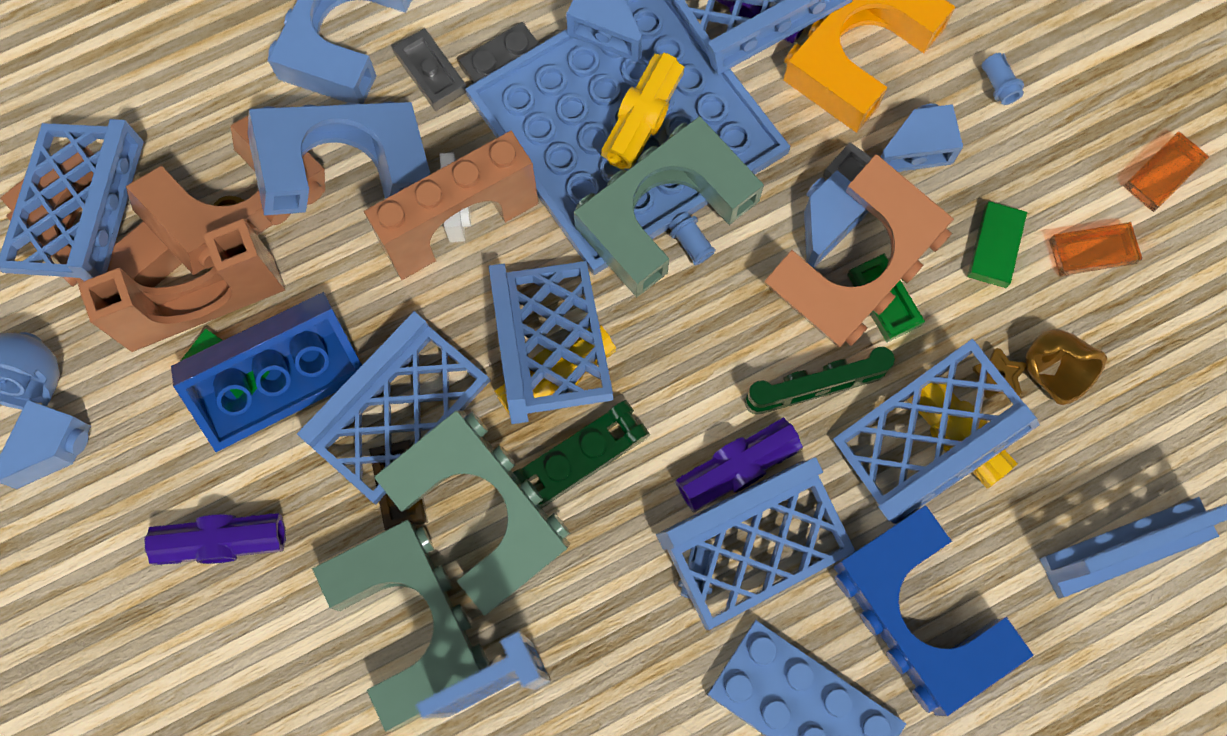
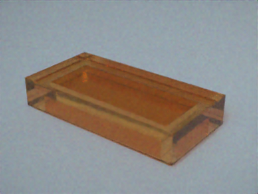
(1166, 171)
(1095, 249)

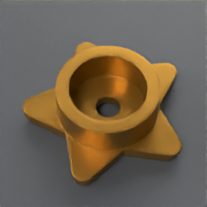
(1010, 369)

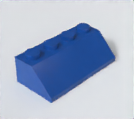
(300, 349)

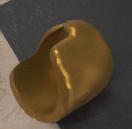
(1078, 367)

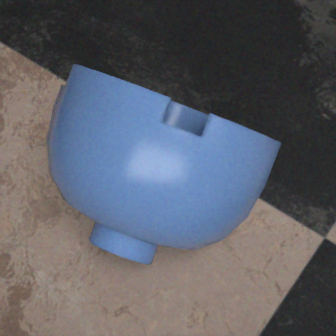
(26, 370)

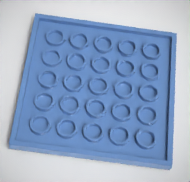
(568, 99)

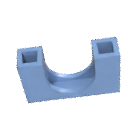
(316, 64)
(286, 134)

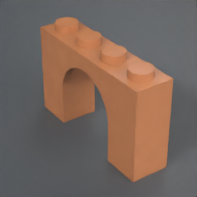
(410, 217)
(183, 220)
(912, 226)
(137, 254)
(145, 315)

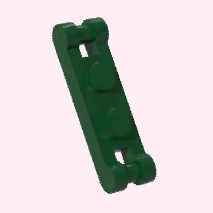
(834, 378)
(584, 453)

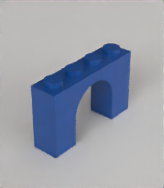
(941, 676)

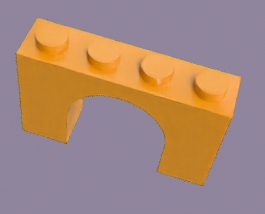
(832, 80)

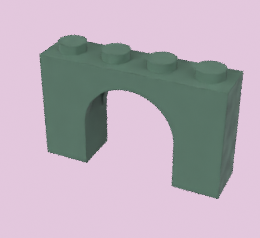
(690, 158)
(530, 536)
(402, 560)

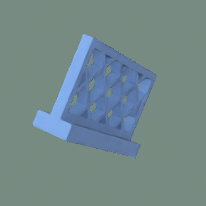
(753, 33)
(101, 202)
(514, 350)
(370, 381)
(956, 462)
(739, 508)
(1132, 546)
(521, 665)

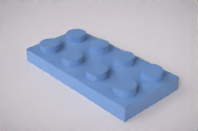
(793, 695)

